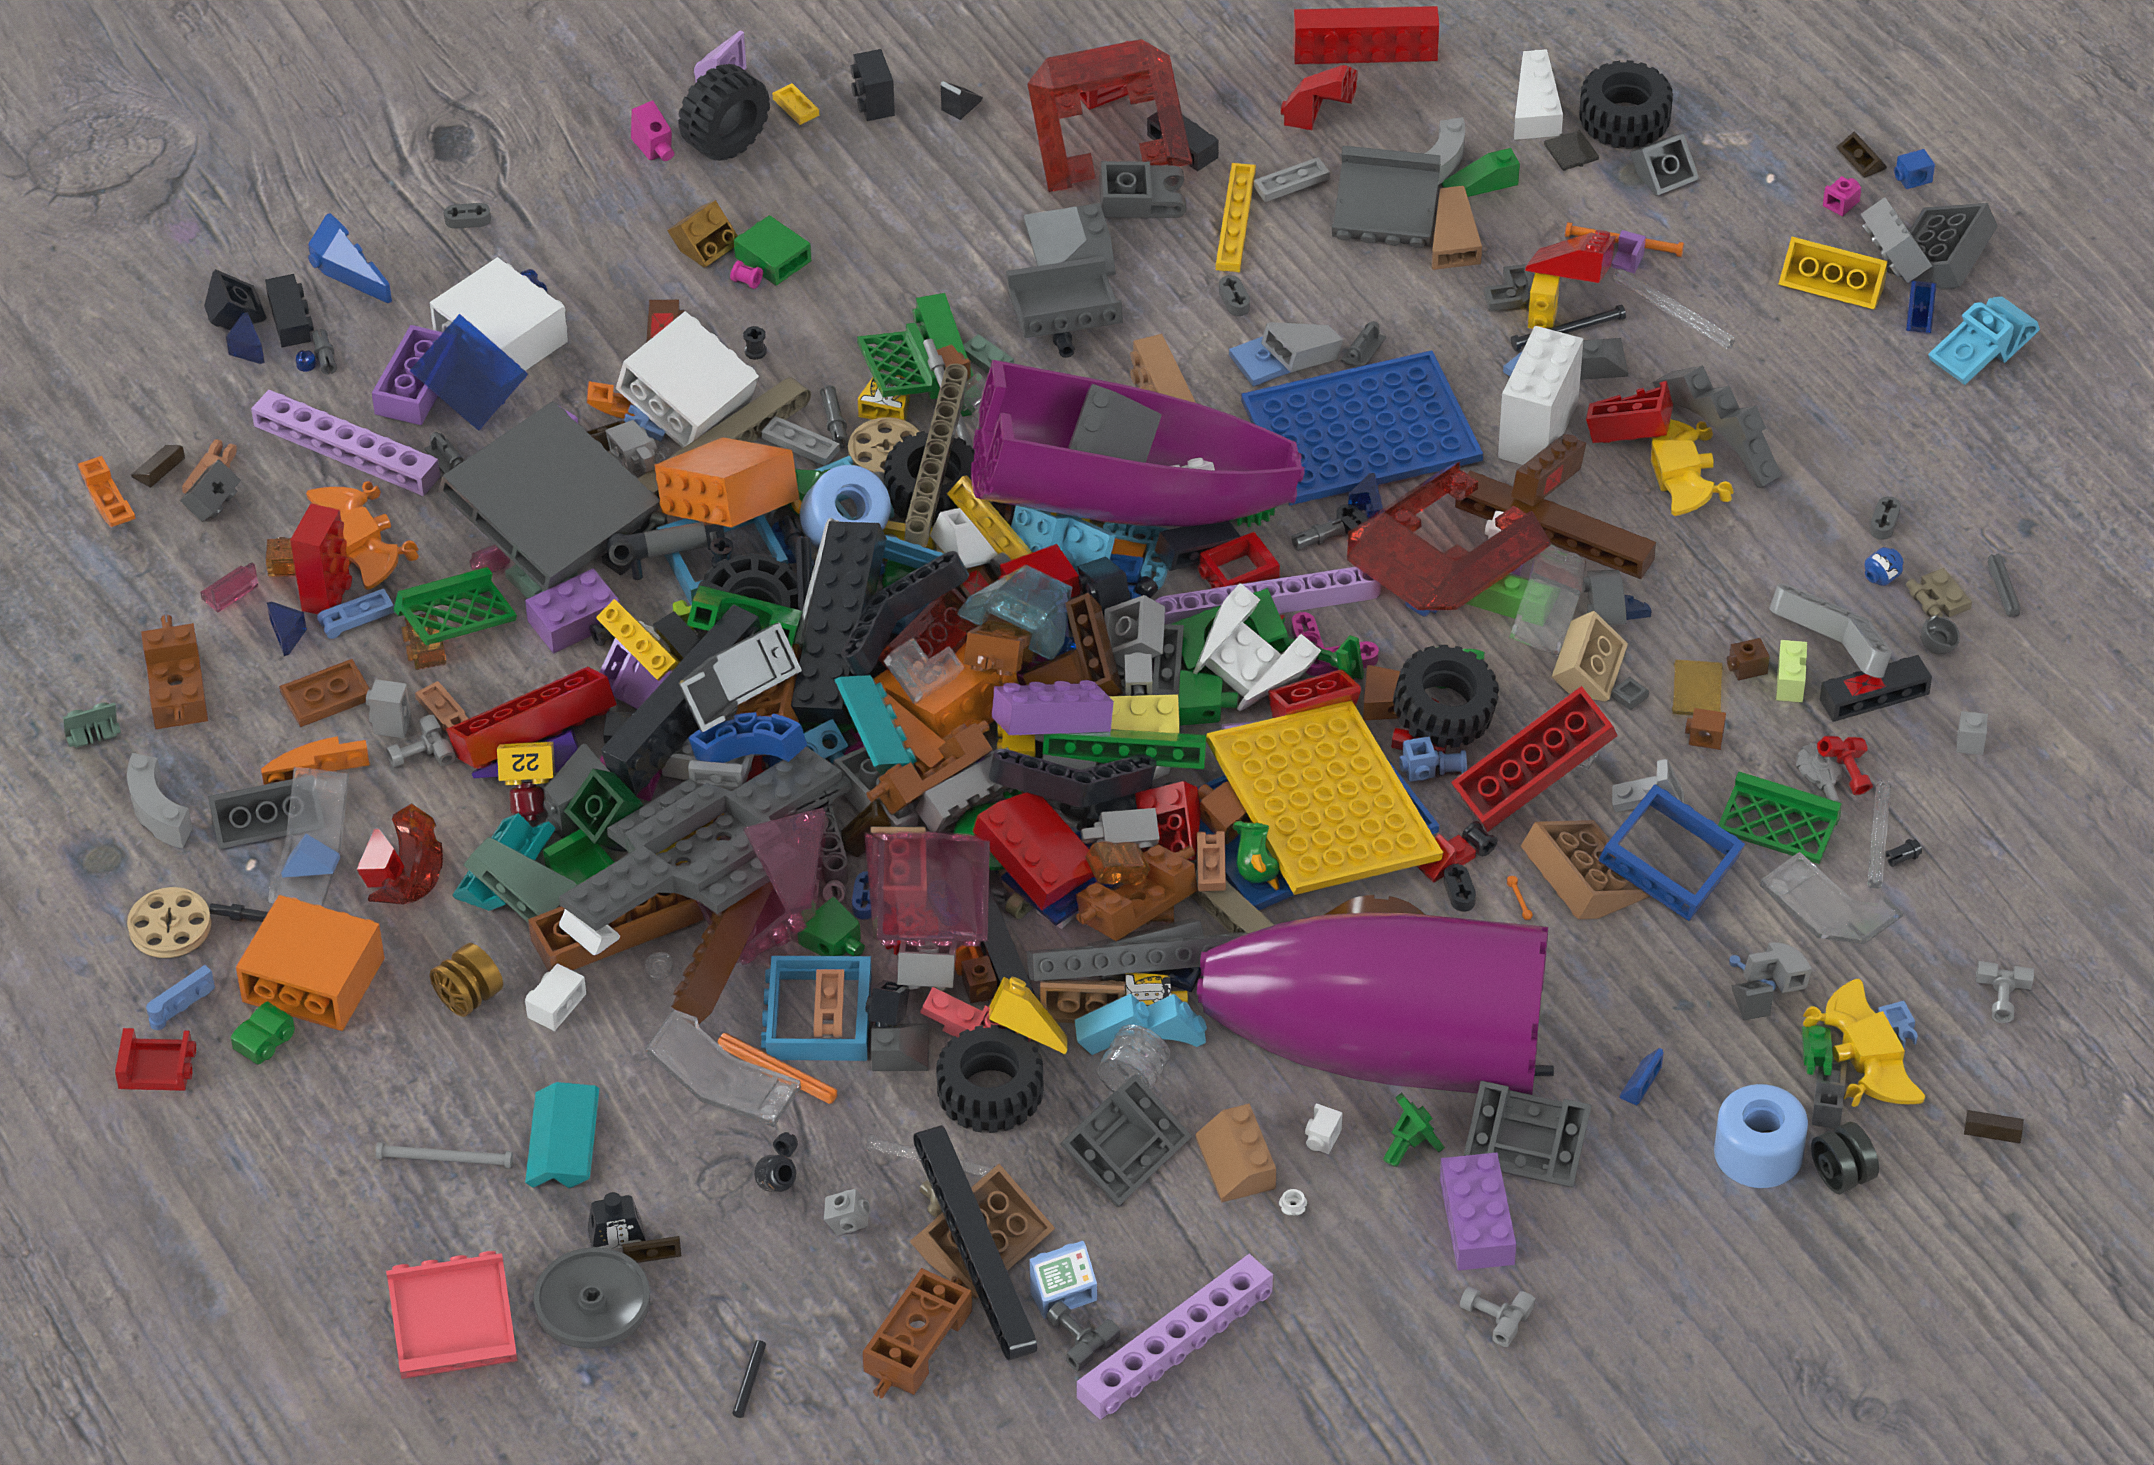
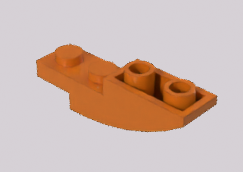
(321, 755)

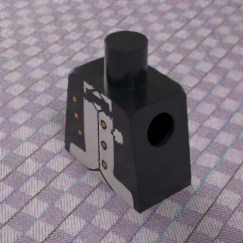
(614, 1222)

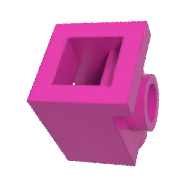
(1845, 190)

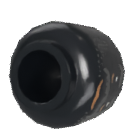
(775, 1173)

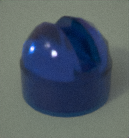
(310, 362)

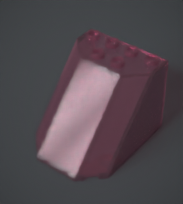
(792, 858)
(928, 887)

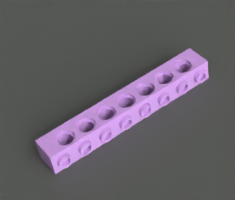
(346, 442)
(1214, 1306)

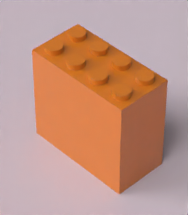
(727, 482)
(960, 701)
(311, 962)

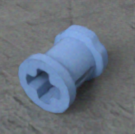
(1452, 762)

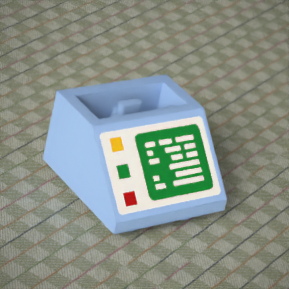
(1063, 1277)

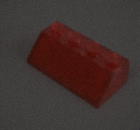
(935, 627)

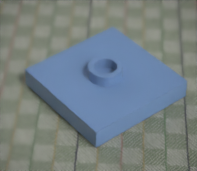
(1257, 362)

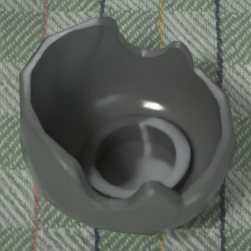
(1940, 635)

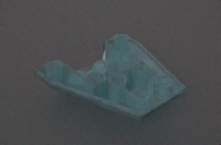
(1027, 601)

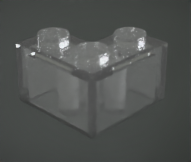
(918, 673)

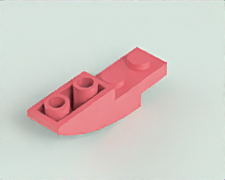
(956, 1014)

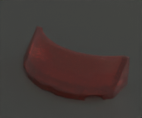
(420, 856)

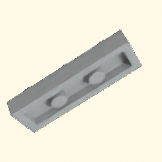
(1291, 179)
(800, 440)

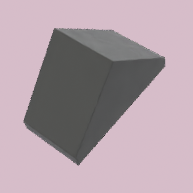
(1753, 999)

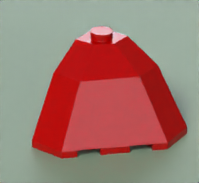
(1305, 101)

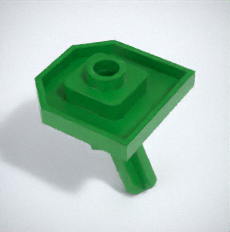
(1410, 1131)

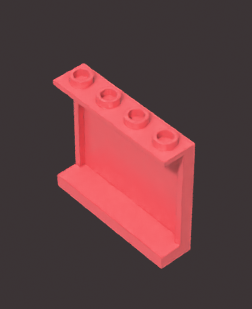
(451, 1315)

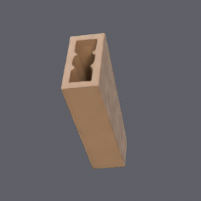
(1455, 234)

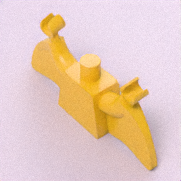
(1680, 466)
(1869, 1046)

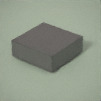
(1630, 693)

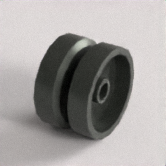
(1845, 1157)

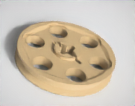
(878, 441)
(179, 926)

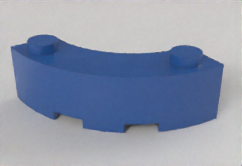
(749, 736)

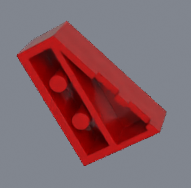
(1631, 417)

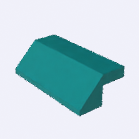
(517, 835)
(562, 1134)

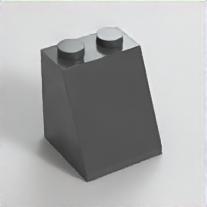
(565, 786)

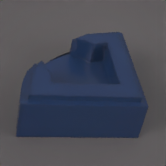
(1636, 609)
(1185, 978)

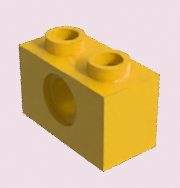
(1543, 301)

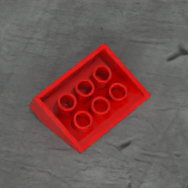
(1578, 258)
(1035, 847)

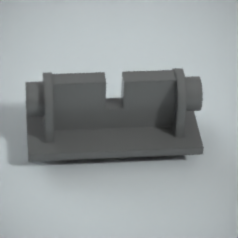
(1364, 345)
(443, 451)

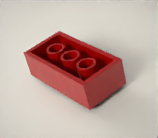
(320, 559)

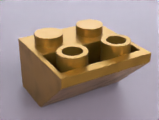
(704, 234)

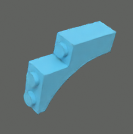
(1166, 1018)

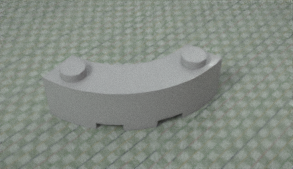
(1449, 146)
(153, 810)

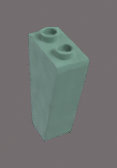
(518, 879)

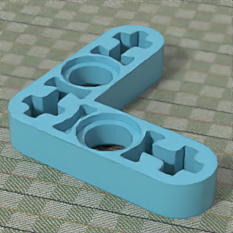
(1149, 531)

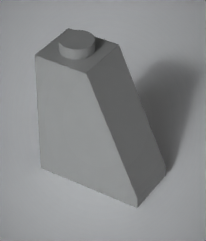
(1301, 344)

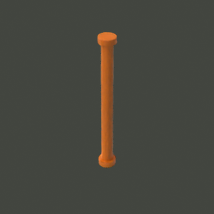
(1649, 243)

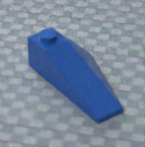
(345, 262)

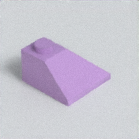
(729, 52)

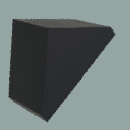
(958, 100)

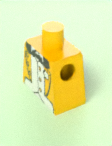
(873, 406)
(1151, 987)

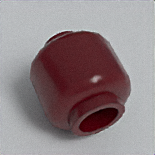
(527, 800)

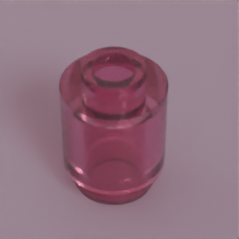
(489, 557)

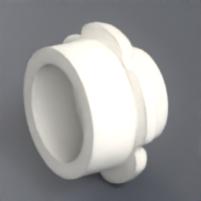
(1290, 1197)

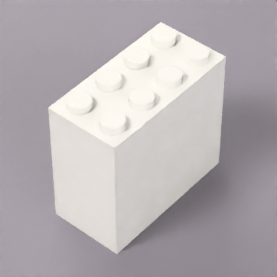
(507, 311)
(686, 380)
(1540, 394)

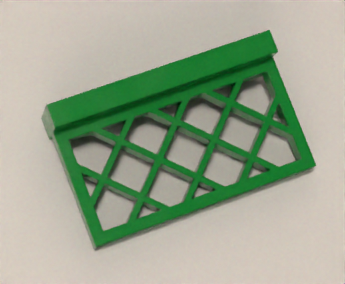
(917, 359)
(446, 593)
(1790, 801)

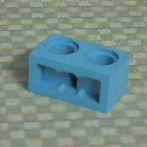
(826, 731)

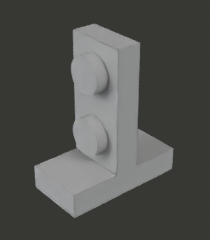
(1629, 794)

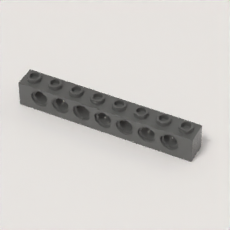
(1122, 957)

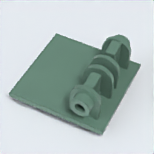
(79, 721)

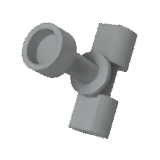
(430, 742)
(2004, 982)
(1506, 1316)

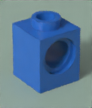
(1914, 169)

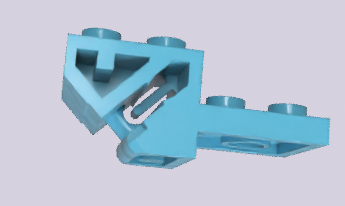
(1985, 333)
(1075, 537)

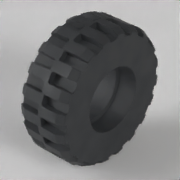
(754, 578)

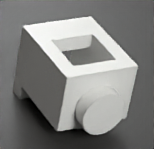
(1323, 1129)

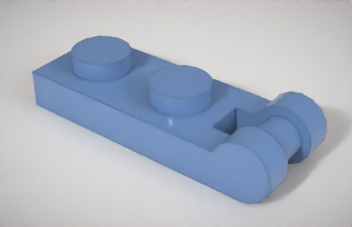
(355, 613)
(179, 997)

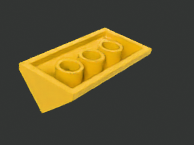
(1833, 273)

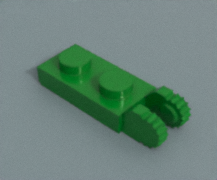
(1817, 1049)

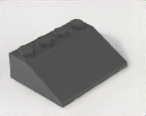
(1951, 241)
(1114, 426)

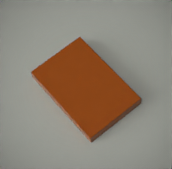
(325, 692)

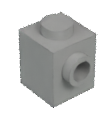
(1971, 733)

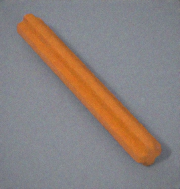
(757, 1057)

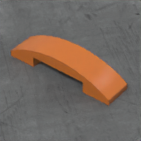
(605, 400)
(105, 492)

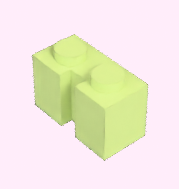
(1791, 671)

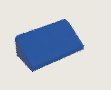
(1643, 1077)

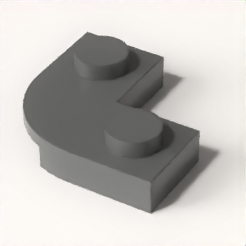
(1513, 293)

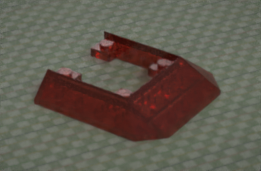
(1056, 92)
(1423, 574)

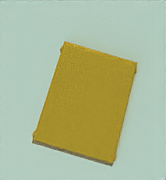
(1696, 686)

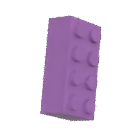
(398, 391)
(1052, 708)
(1477, 1211)

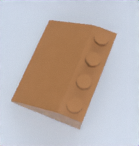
(1569, 861)
(1011, 1219)

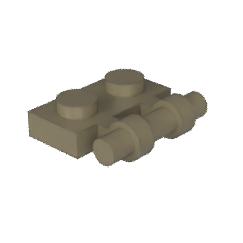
(1945, 593)

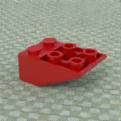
(1176, 814)

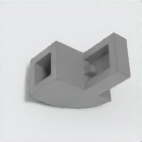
(1783, 964)

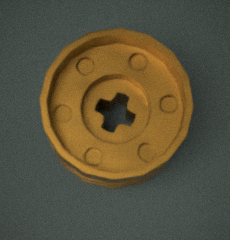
(466, 979)

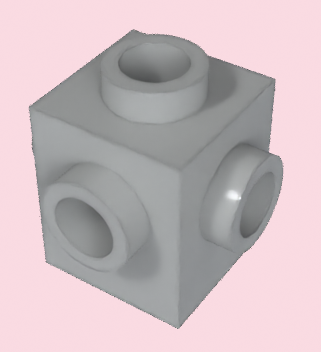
(846, 1211)

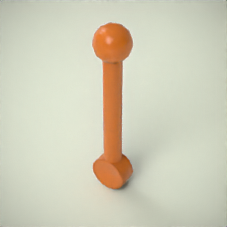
(1512, 881)

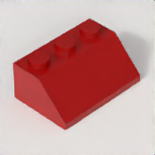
(1313, 693)

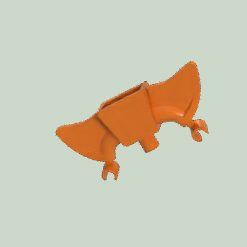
(362, 531)

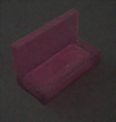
(231, 587)

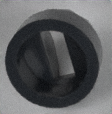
(1146, 586)
(781, 1142)

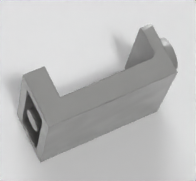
(724, 775)

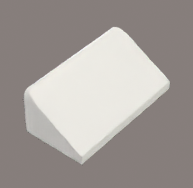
(590, 939)

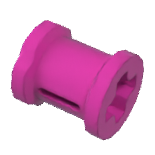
(746, 274)

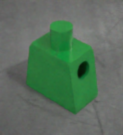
(1202, 698)
(832, 931)

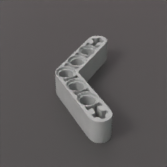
(1851, 629)

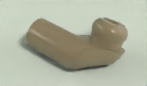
(934, 1208)

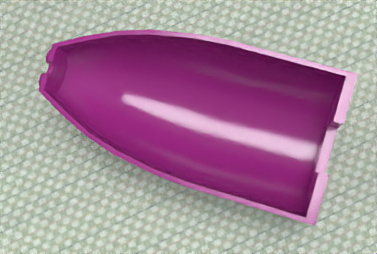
(1027, 461)
(1387, 997)

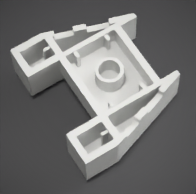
(1245, 658)

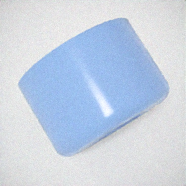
(853, 481)
(1754, 1156)

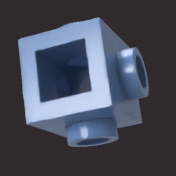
(1419, 759)

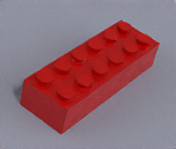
(1366, 35)
(532, 716)
(1534, 758)

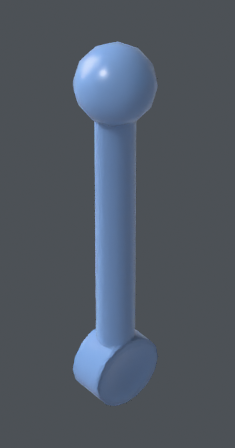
(1734, 961)

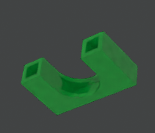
(712, 604)
(1263, 621)

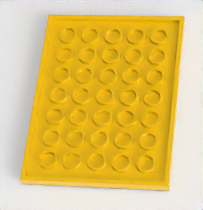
(1325, 796)

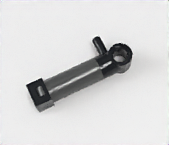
(661, 543)

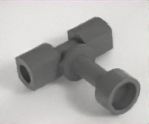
(1087, 1339)

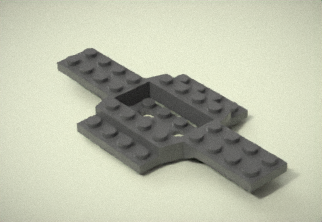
(718, 870)

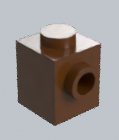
(1748, 659)
(979, 979)

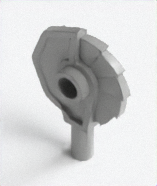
(1820, 769)

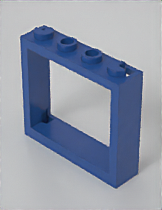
(1652, 880)

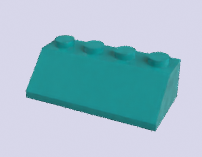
(875, 722)

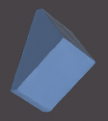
(310, 858)

